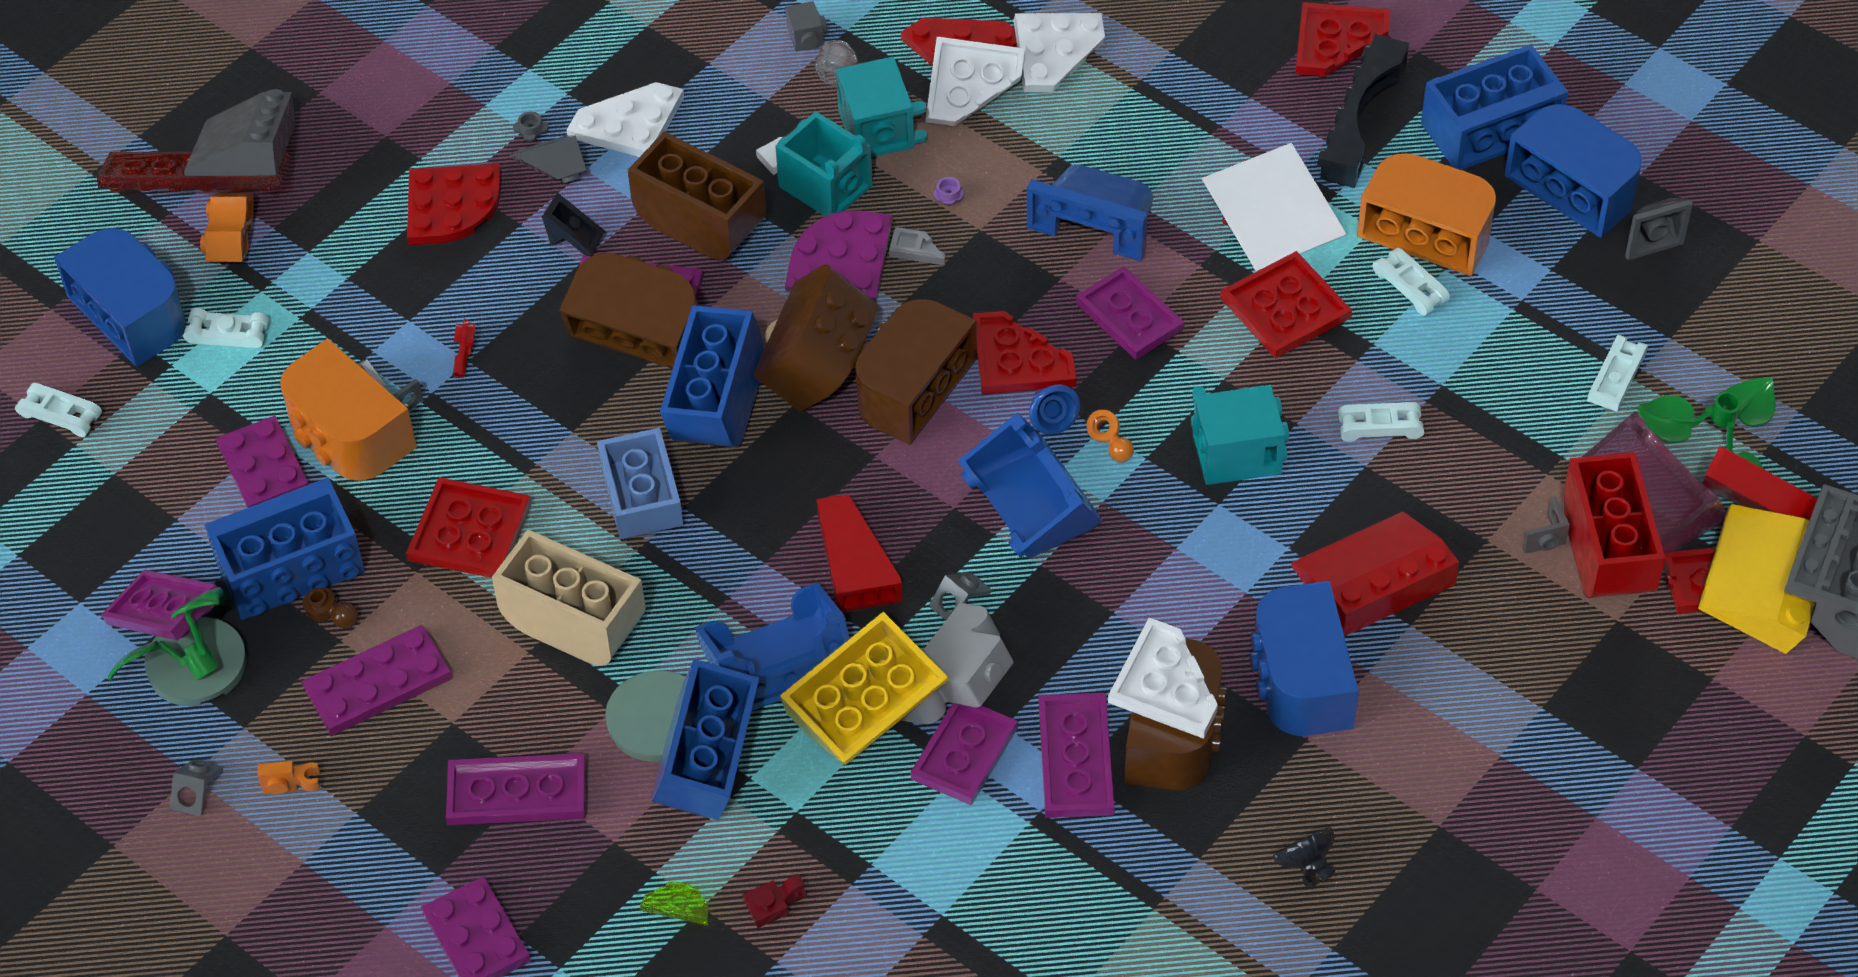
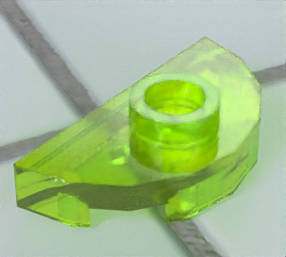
(678, 902)

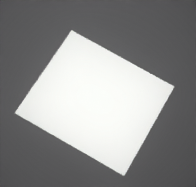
(1273, 206)

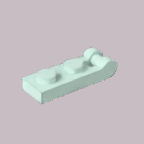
(1617, 373)

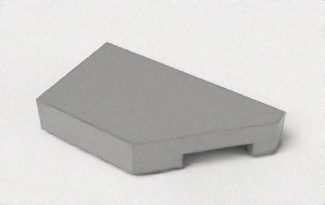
(915, 246)

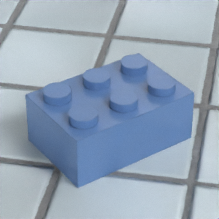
(640, 483)

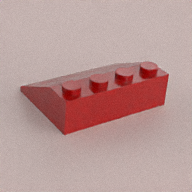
(1381, 570)

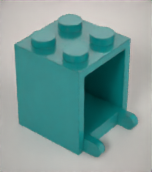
(878, 106)
(841, 159)
(1239, 434)

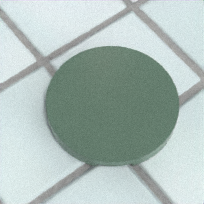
(178, 684)
(642, 713)

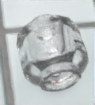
(832, 57)

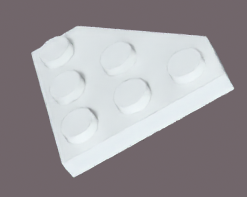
(1055, 45)
(969, 77)
(629, 120)
(1165, 681)

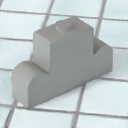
(970, 655)

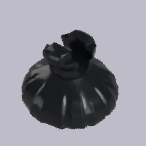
(1309, 856)

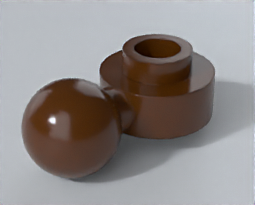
(322, 605)

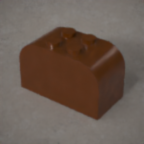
(695, 196)
(629, 307)
(816, 338)
(913, 366)
(1171, 757)

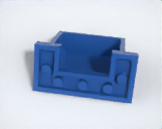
(1096, 201)

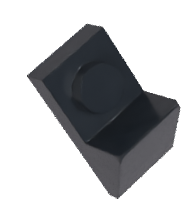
(568, 222)

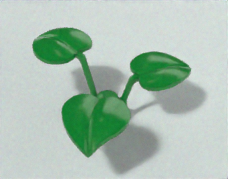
(1749, 400)
(197, 655)

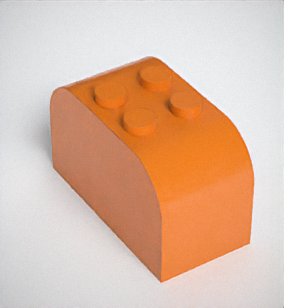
(1428, 211)
(345, 414)

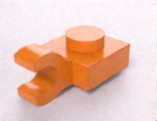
(284, 777)

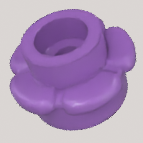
(948, 190)

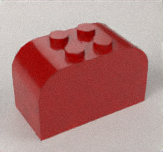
(1612, 526)

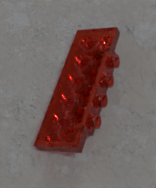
(166, 171)

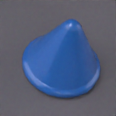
(1054, 409)

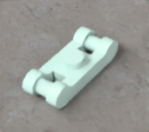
(1411, 280)
(226, 329)
(58, 409)
(1380, 420)

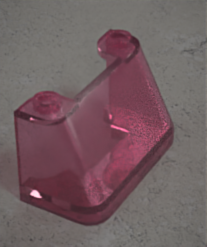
(1677, 499)

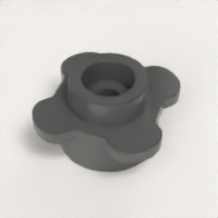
(530, 126)

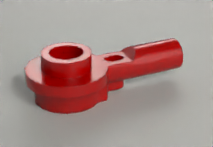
(464, 336)

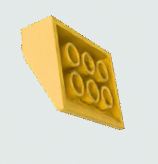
(1751, 576)
(862, 689)

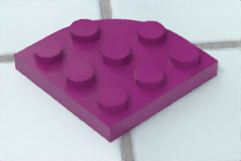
(849, 243)

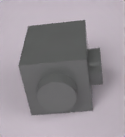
(805, 26)

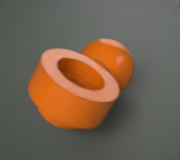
(1119, 448)

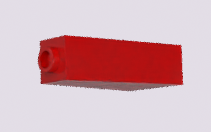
(1755, 487)
(855, 559)

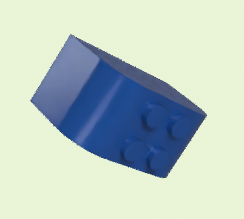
(1575, 166)
(124, 292)
(713, 377)
(1303, 661)
(705, 740)

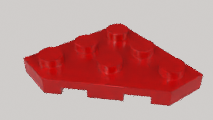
(923, 34)
(1336, 35)
(1018, 357)

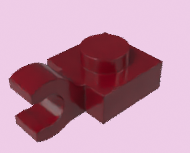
(770, 902)

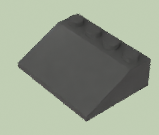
(245, 138)

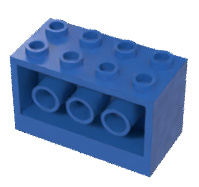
(1482, 105)
(285, 548)

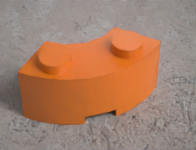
(227, 227)

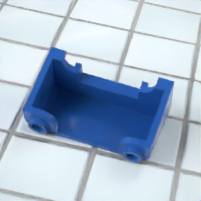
(1028, 488)
(781, 650)

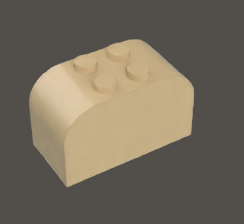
(567, 598)

